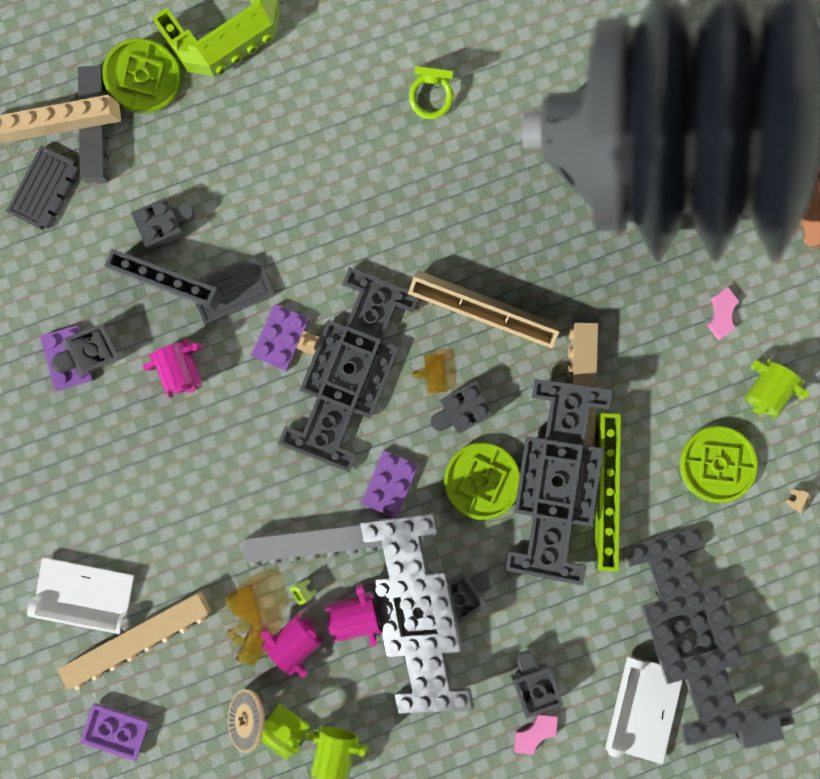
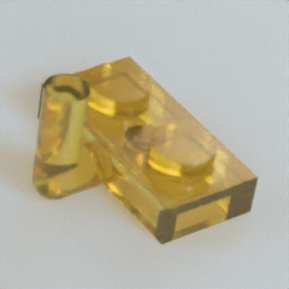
(433, 373)
(250, 645)

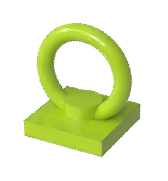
(433, 76)
(284, 731)

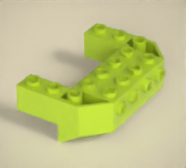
(226, 43)

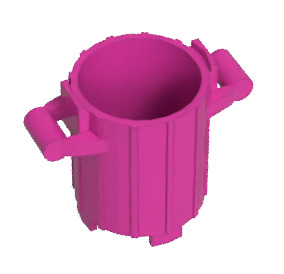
(176, 367)
(354, 617)
(291, 644)

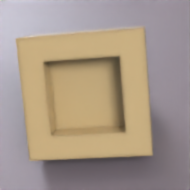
(308, 343)
(801, 501)

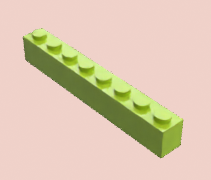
(608, 497)

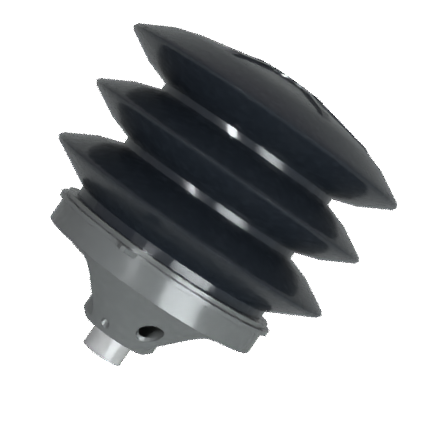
(692, 123)

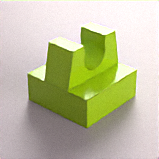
(300, 592)

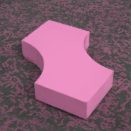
(723, 307)
(529, 738)

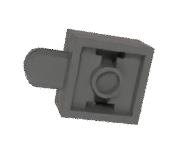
(161, 222)
(85, 355)
(461, 410)
(468, 592)
(533, 680)
(767, 733)

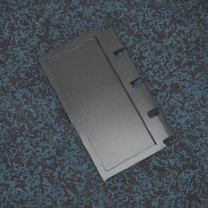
(42, 187)
(240, 289)

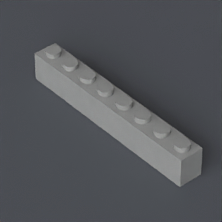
(306, 543)

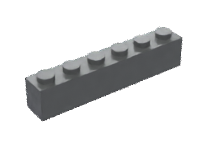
(93, 140)
(163, 279)

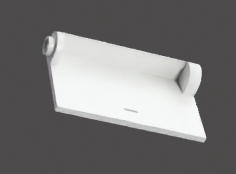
(82, 601)
(643, 712)

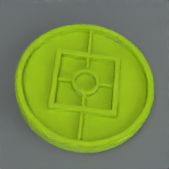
(141, 75)
(718, 464)
(482, 481)

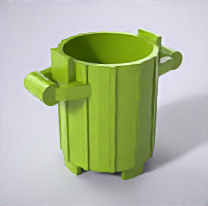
(773, 388)
(334, 752)

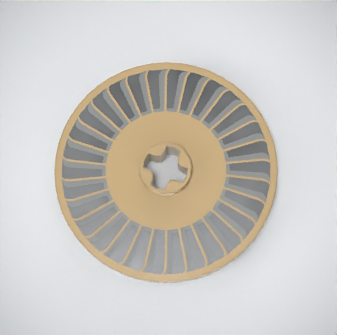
(246, 720)

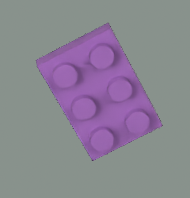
(280, 337)
(52, 346)
(389, 484)
(114, 731)

